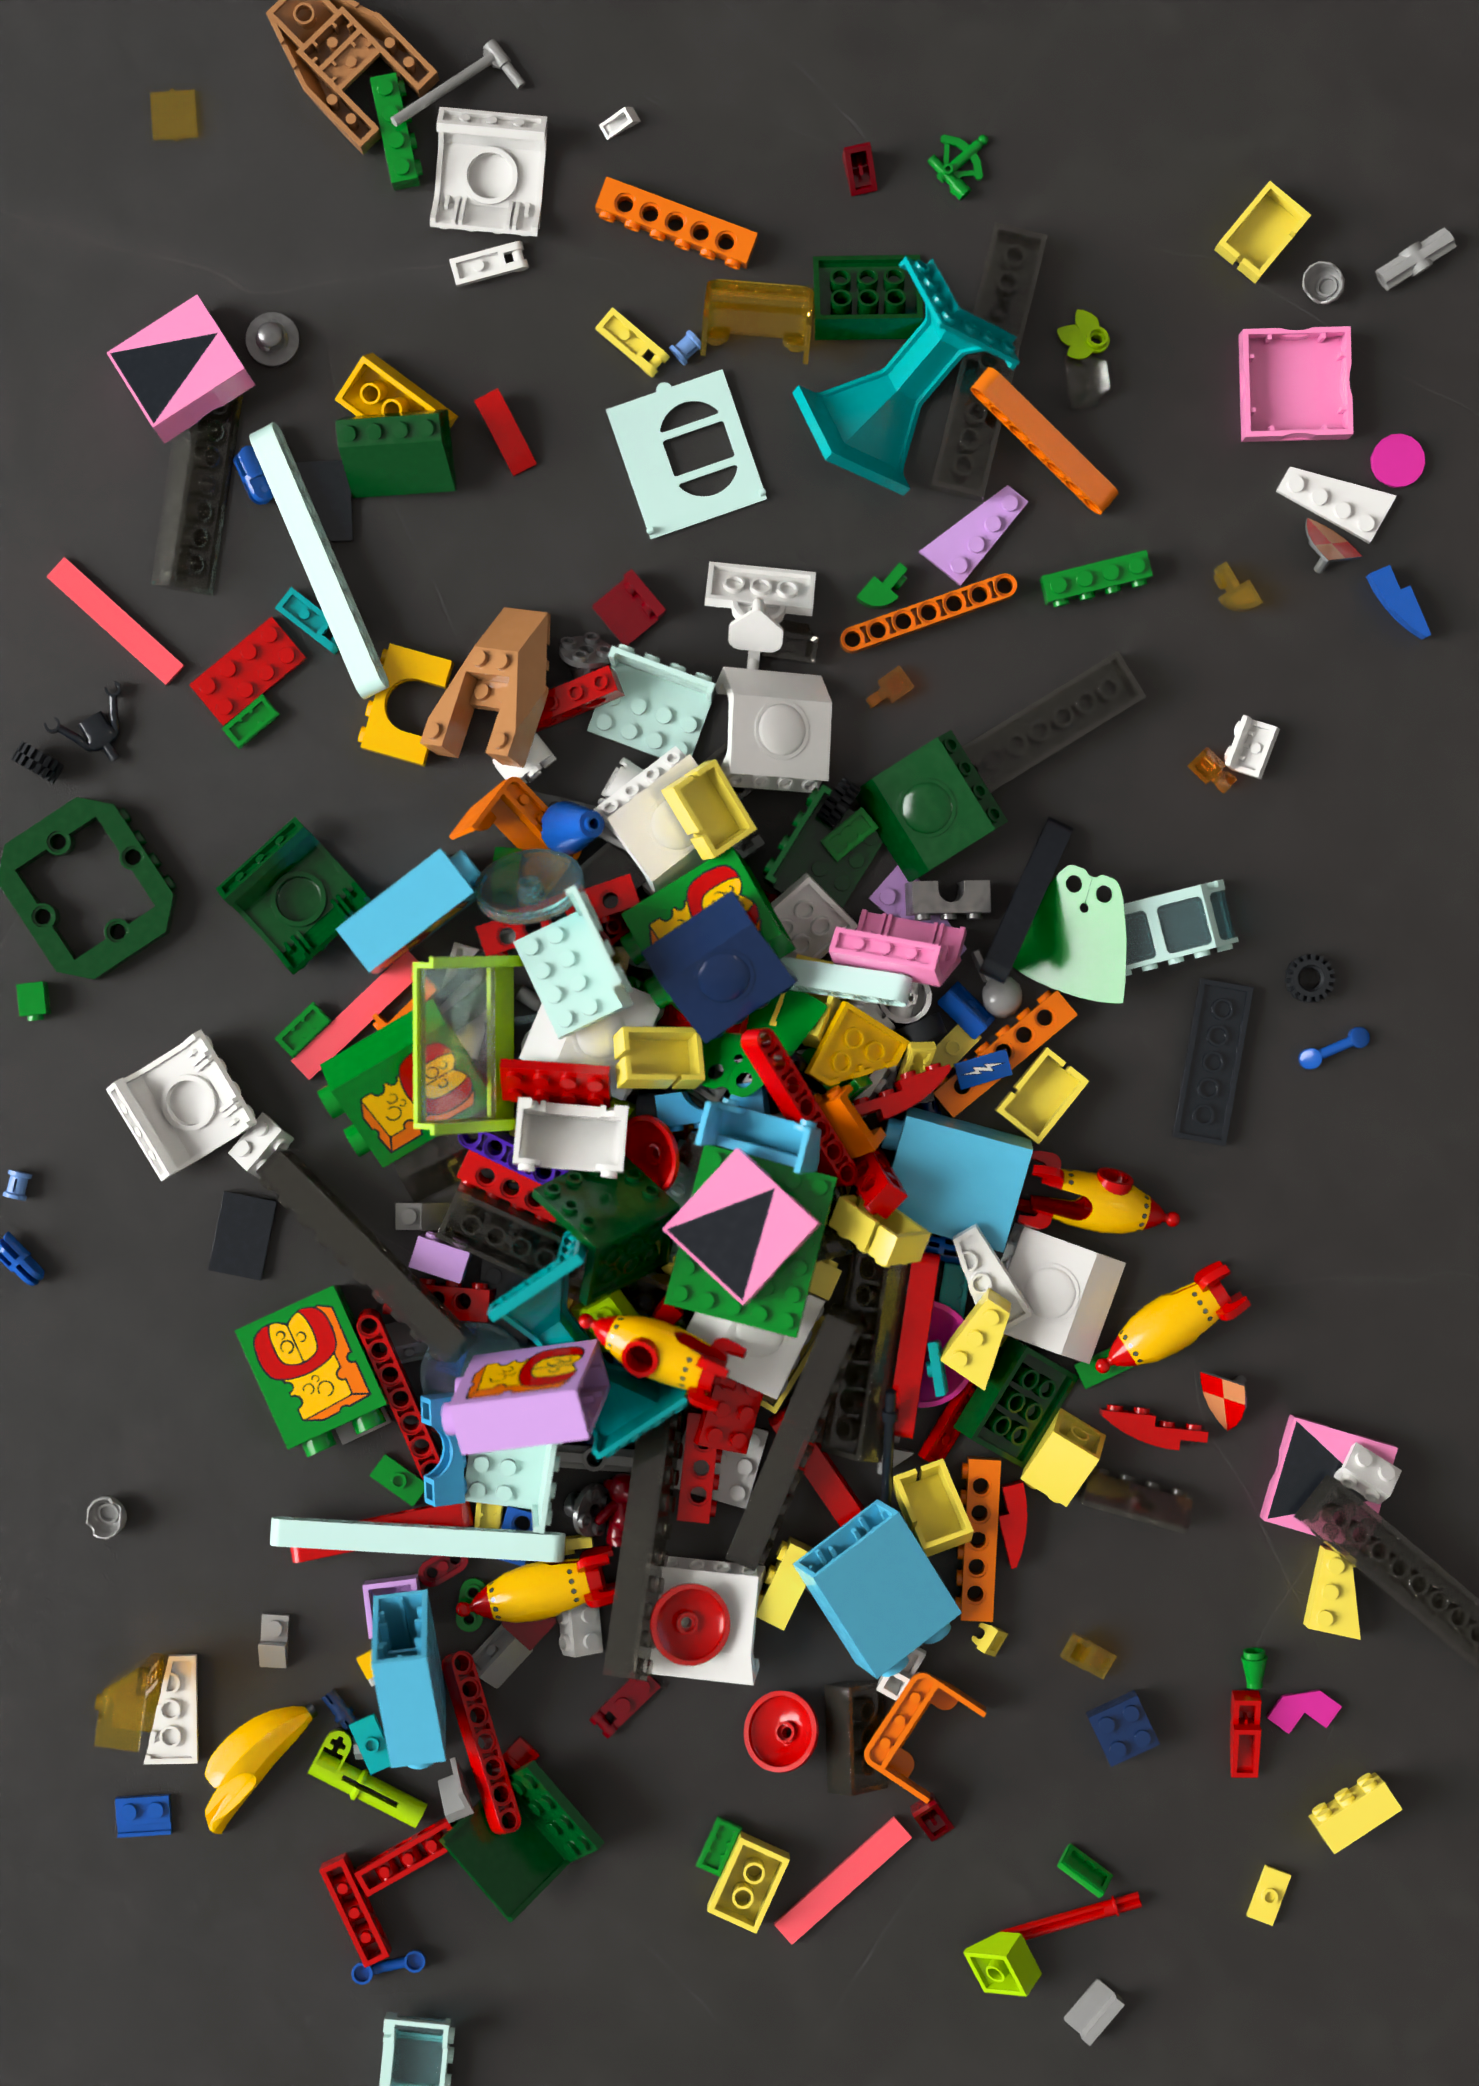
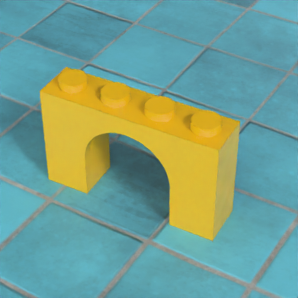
(400, 667)

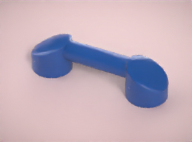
(1312, 1058)
(413, 1962)

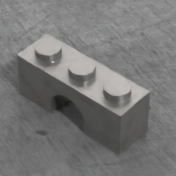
(924, 900)

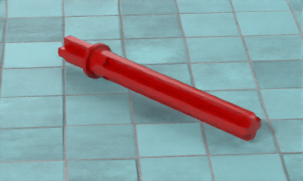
(1078, 1916)

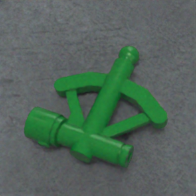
(948, 171)

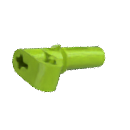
(331, 1771)

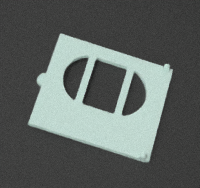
(657, 490)

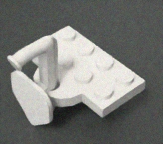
(759, 603)

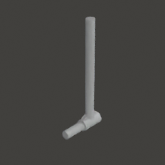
(492, 55)

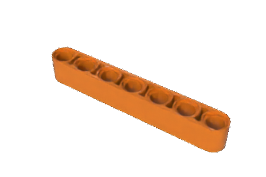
(1044, 440)
(937, 603)

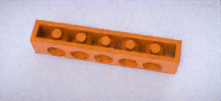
(615, 192)
(1060, 1013)
(981, 1608)

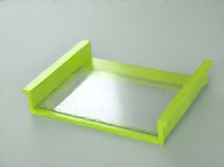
(458, 1041)

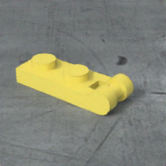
(631, 341)

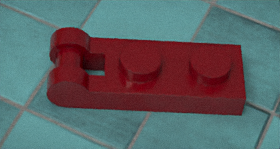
(624, 1704)

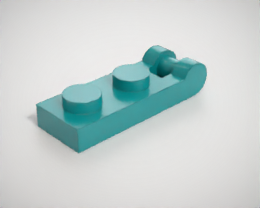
(306, 617)

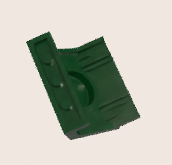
(930, 806)
(293, 895)

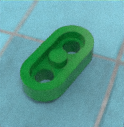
(464, 1596)

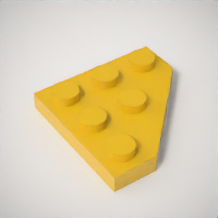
(854, 1047)

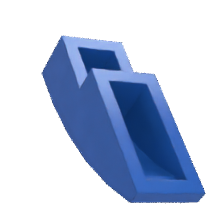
(1398, 602)

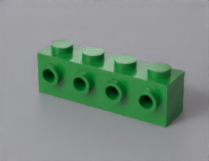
(397, 140)
(1096, 577)

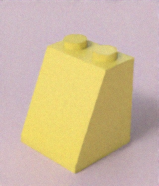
(1064, 1458)

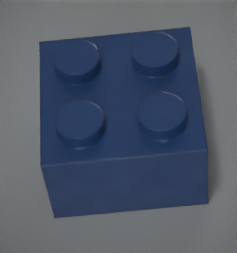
(1122, 1728)

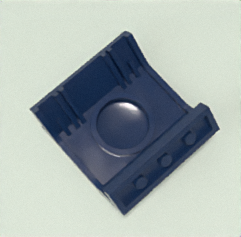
(718, 967)

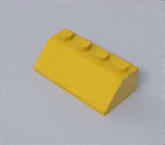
(381, 389)

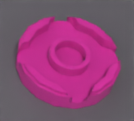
(1397, 460)

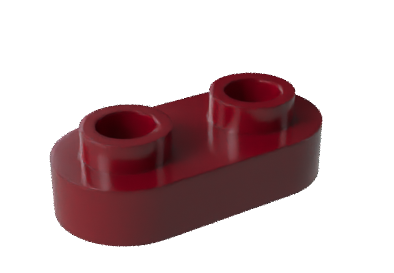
(444, 1567)

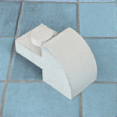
(894, 1685)

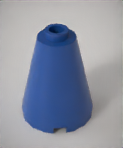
(570, 827)

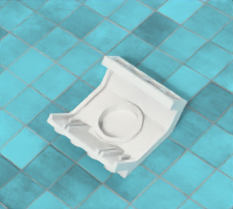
(489, 171)
(776, 729)
(648, 824)
(594, 1043)
(182, 1106)
(1065, 1289)
(768, 1355)
(740, 1592)

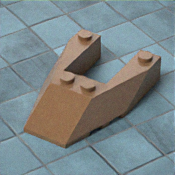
(333, 45)
(502, 676)

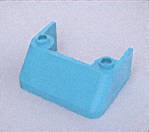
(760, 1135)

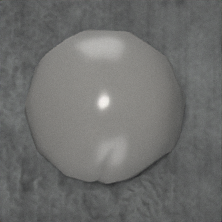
(1323, 282)
(1002, 999)
(106, 1517)

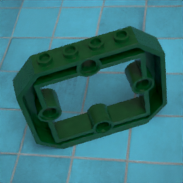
(40, 840)

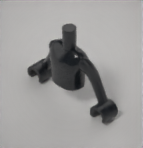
(96, 729)

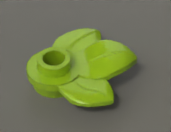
(1080, 336)

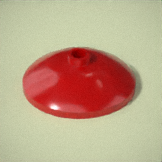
(653, 1149)
(706, 1628)
(767, 1731)

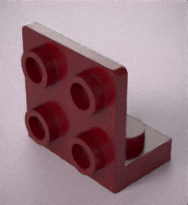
(629, 608)

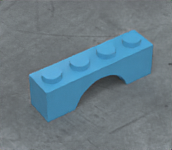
(679, 1109)
(446, 1482)

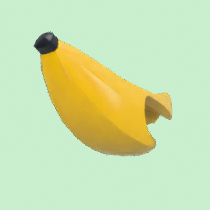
(248, 1756)

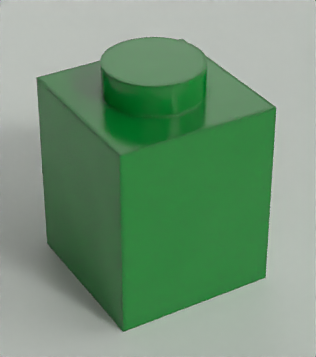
(33, 1000)

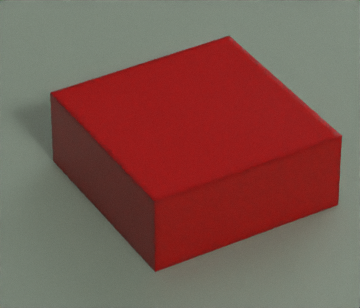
(520, 1753)

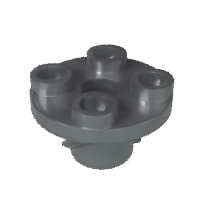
(272, 339)
(584, 653)
(584, 1508)

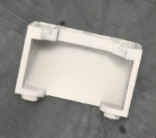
(570, 1137)

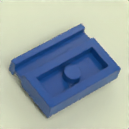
(143, 1815)

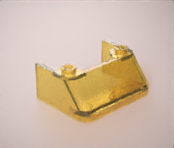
(757, 311)
(129, 1704)

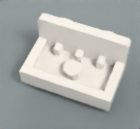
(1251, 747)
(259, 1144)
(1368, 1474)
(580, 1631)

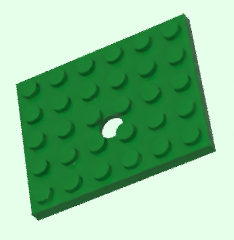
(783, 1299)

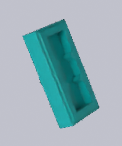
(954, 1287)
(936, 1368)
(371, 1743)

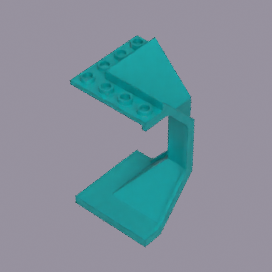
(873, 418)
(542, 1314)

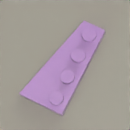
(971, 538)
(891, 898)

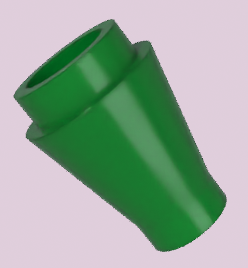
(1254, 1666)

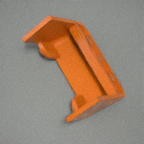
(513, 811)
(885, 1748)

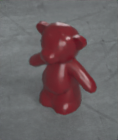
(616, 1509)

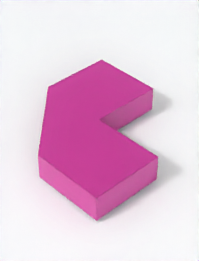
(1292, 1707)

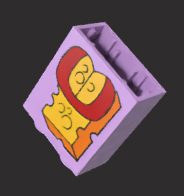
(528, 1397)

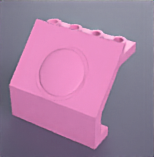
(900, 946)

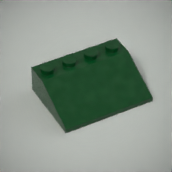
(865, 298)
(397, 453)
(1017, 1403)

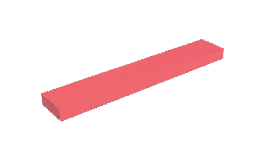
(115, 621)
(356, 1016)
(842, 1880)

